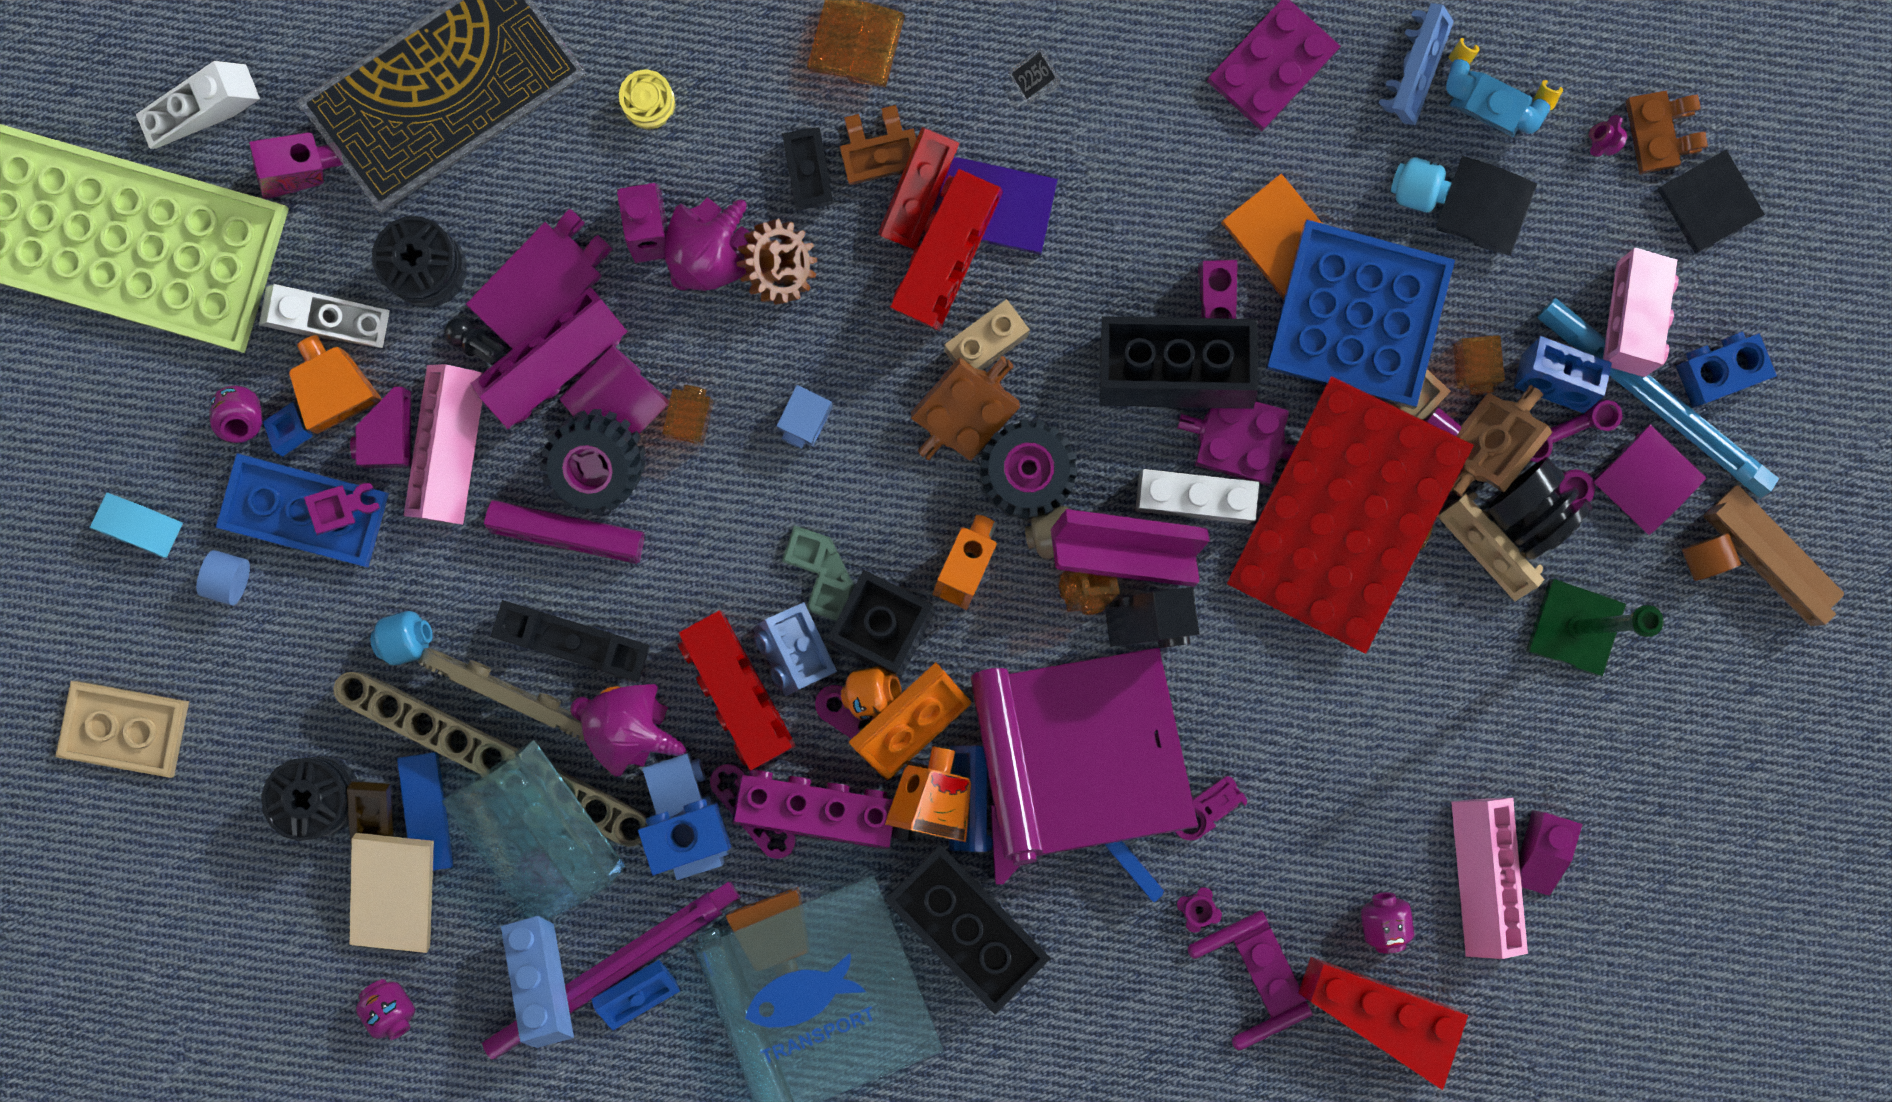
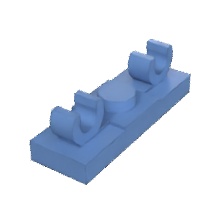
(1419, 63)

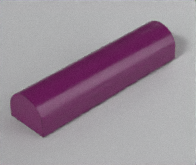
(564, 532)

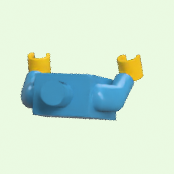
(1494, 100)

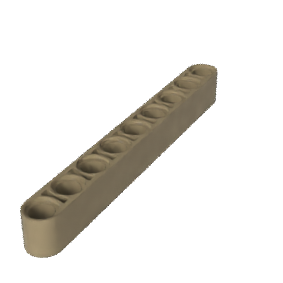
(479, 743)

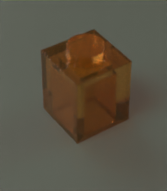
(1479, 363)
(688, 415)

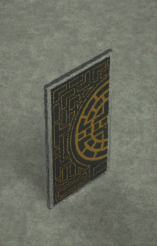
(439, 93)

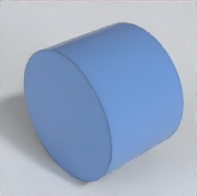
(223, 577)

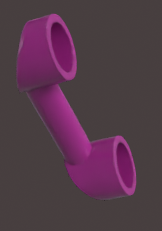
(1603, 416)

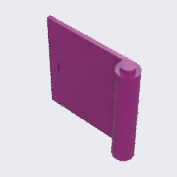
(1080, 755)

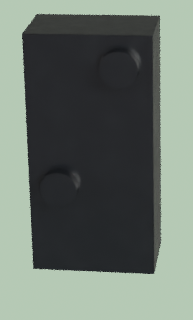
(1178, 362)
(967, 929)

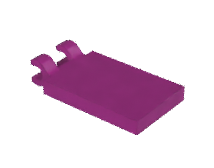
(539, 280)

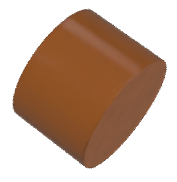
(1711, 556)

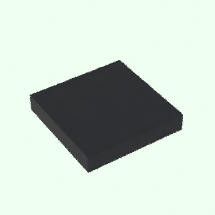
(1710, 201)

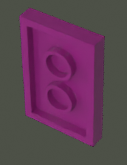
(1273, 63)

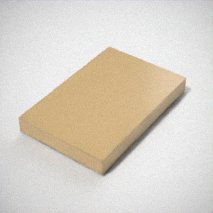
(122, 729)
(391, 892)

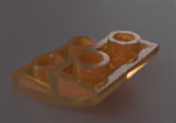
(856, 41)

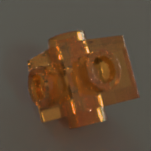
(1087, 591)

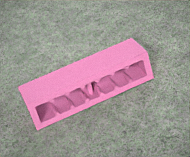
(444, 445)
(1489, 878)

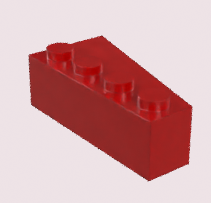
(1399, 1022)

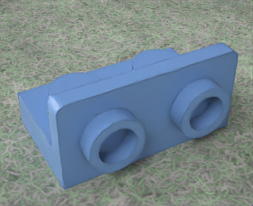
(793, 649)

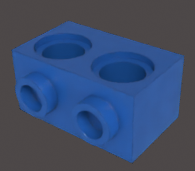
(1563, 374)
(1727, 374)

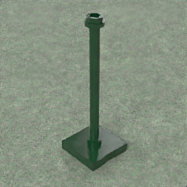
(1583, 625)

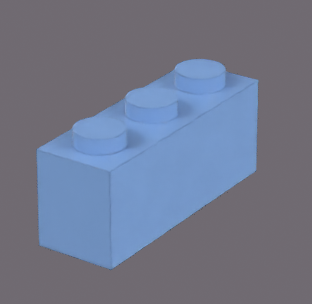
(673, 786)
(537, 982)

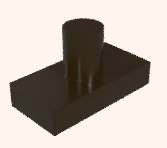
(369, 809)

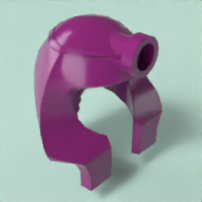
(701, 246)
(622, 727)

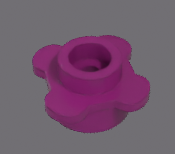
(1607, 137)
(1209, 914)

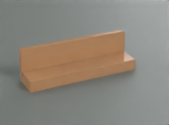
(1775, 556)

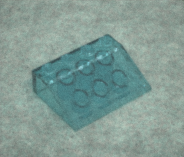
(535, 834)

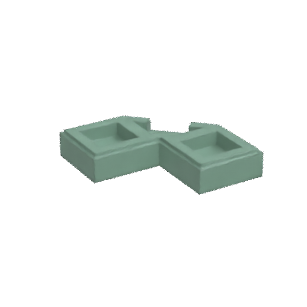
(819, 555)

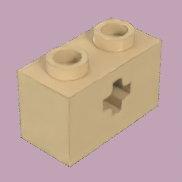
(988, 337)

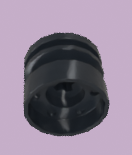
(437, 274)
(1539, 508)
(328, 807)

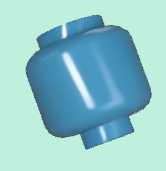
(401, 638)

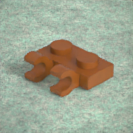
(1654, 130)
(876, 156)

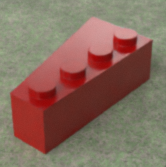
(947, 249)
(736, 690)

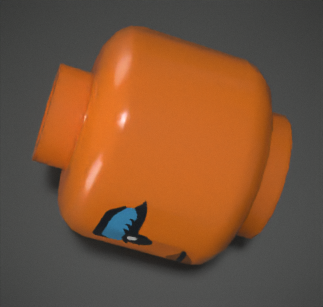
(870, 691)

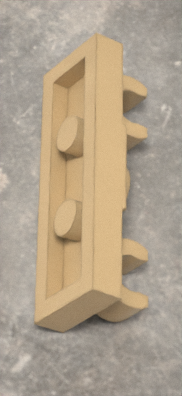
(1491, 547)

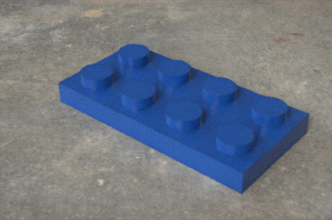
(270, 505)

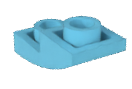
(136, 525)

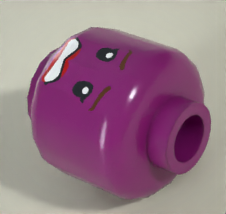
(1387, 923)

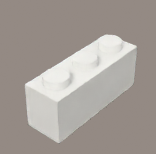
(1197, 496)

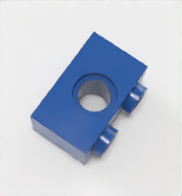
(666, 853)

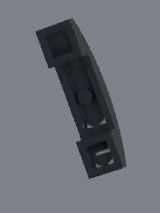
(570, 641)

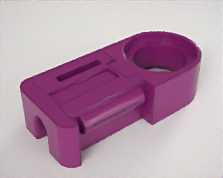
(1214, 804)

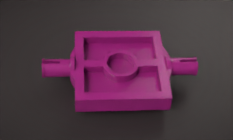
(1241, 440)

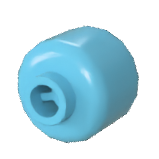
(1420, 185)

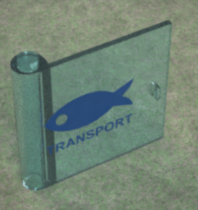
(815, 1000)

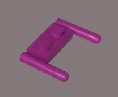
(1268, 972)

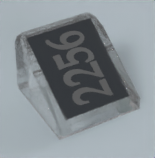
(1034, 76)

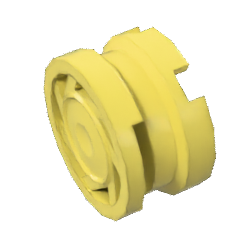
(647, 99)

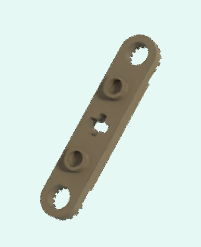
(477, 678)

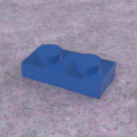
(635, 995)

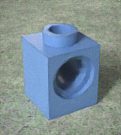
(804, 417)

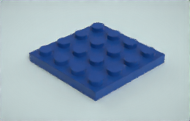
(1360, 313)

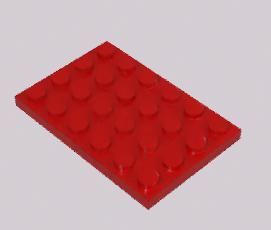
(1349, 514)

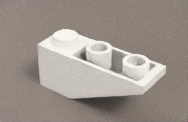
(198, 102)
(323, 316)

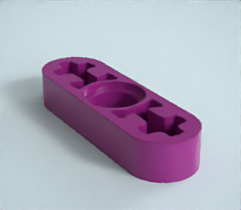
(727, 794)

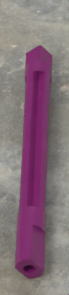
(630, 958)

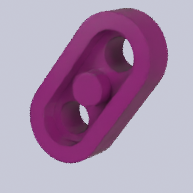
(842, 719)

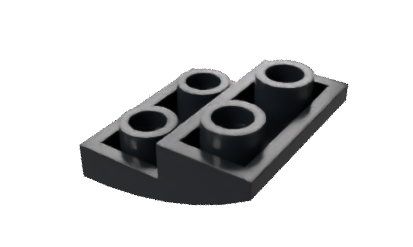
(1486, 205)

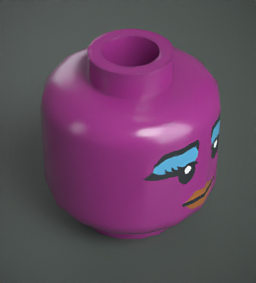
(235, 414)
(385, 1009)

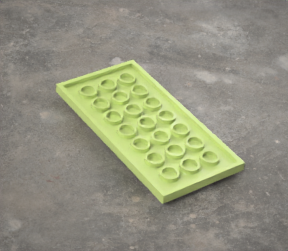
(133, 239)

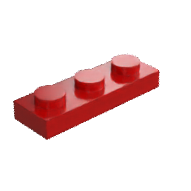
(918, 188)

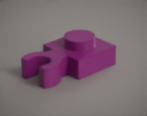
(334, 509)

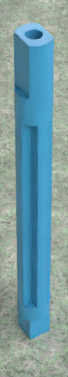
(1663, 402)

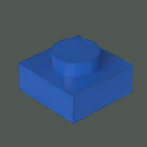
(286, 429)

